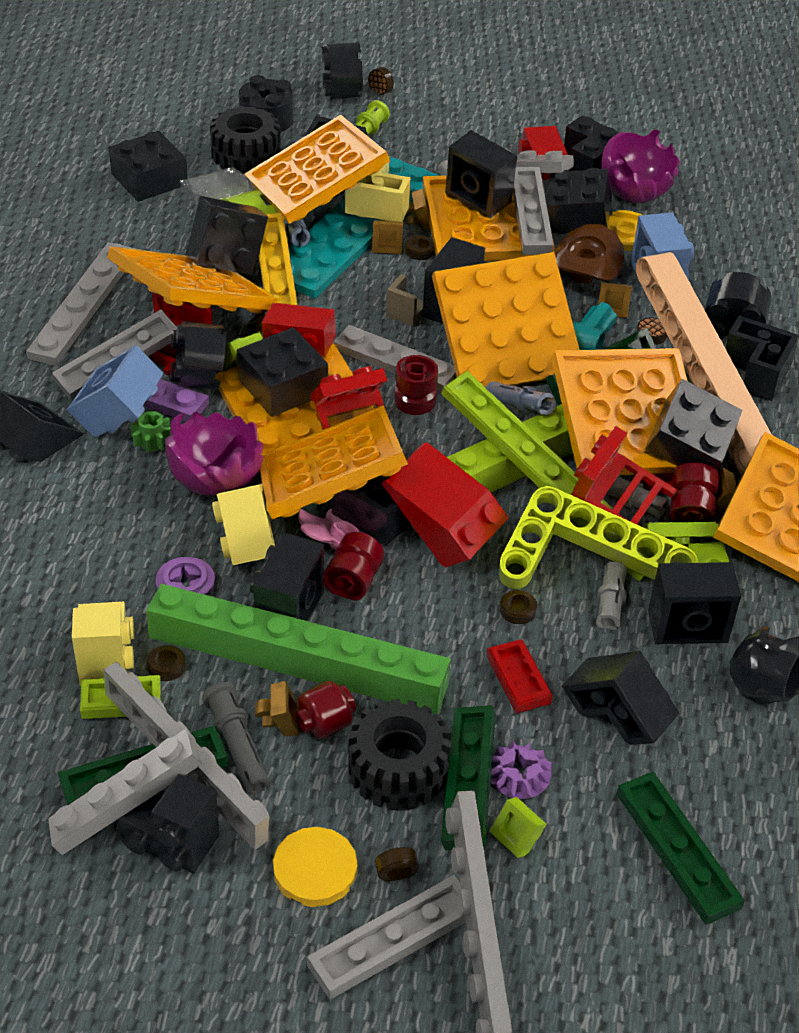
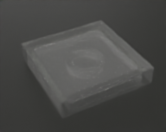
(216, 185)

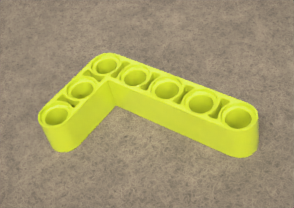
(588, 537)

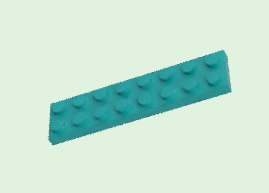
(340, 239)

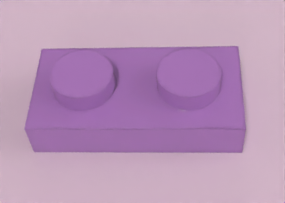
(176, 400)

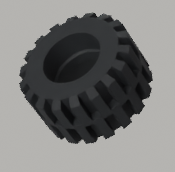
(244, 138)
(398, 779)

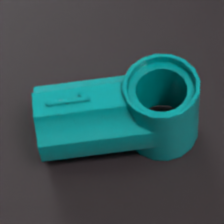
(594, 327)

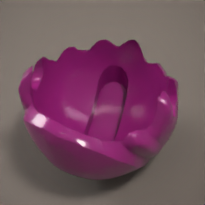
(640, 166)
(213, 453)

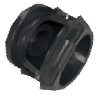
(766, 667)

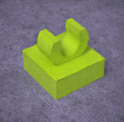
(517, 827)

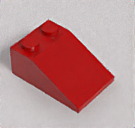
(445, 505)

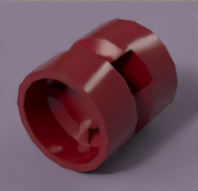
(416, 384)
(695, 493)
(353, 566)

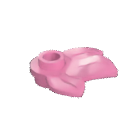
(327, 529)

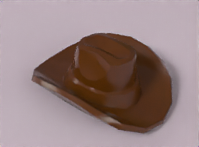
(590, 253)

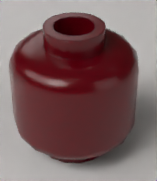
(325, 709)

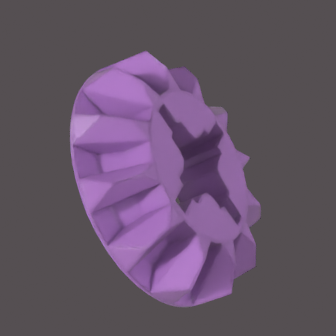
(196, 570)
(509, 781)

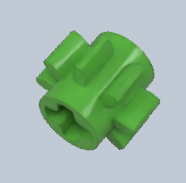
(150, 431)

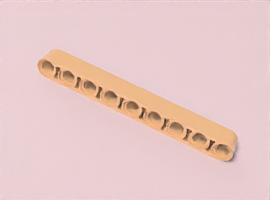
(700, 347)

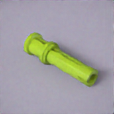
(372, 119)

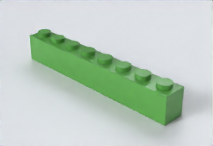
(297, 647)

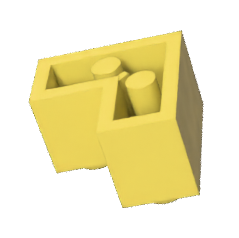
(379, 196)
(245, 524)
(101, 638)

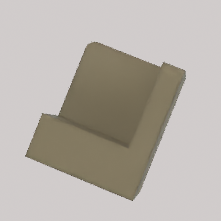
(401, 304)

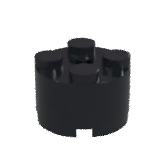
(343, 69)
(269, 95)
(735, 296)
(198, 355)

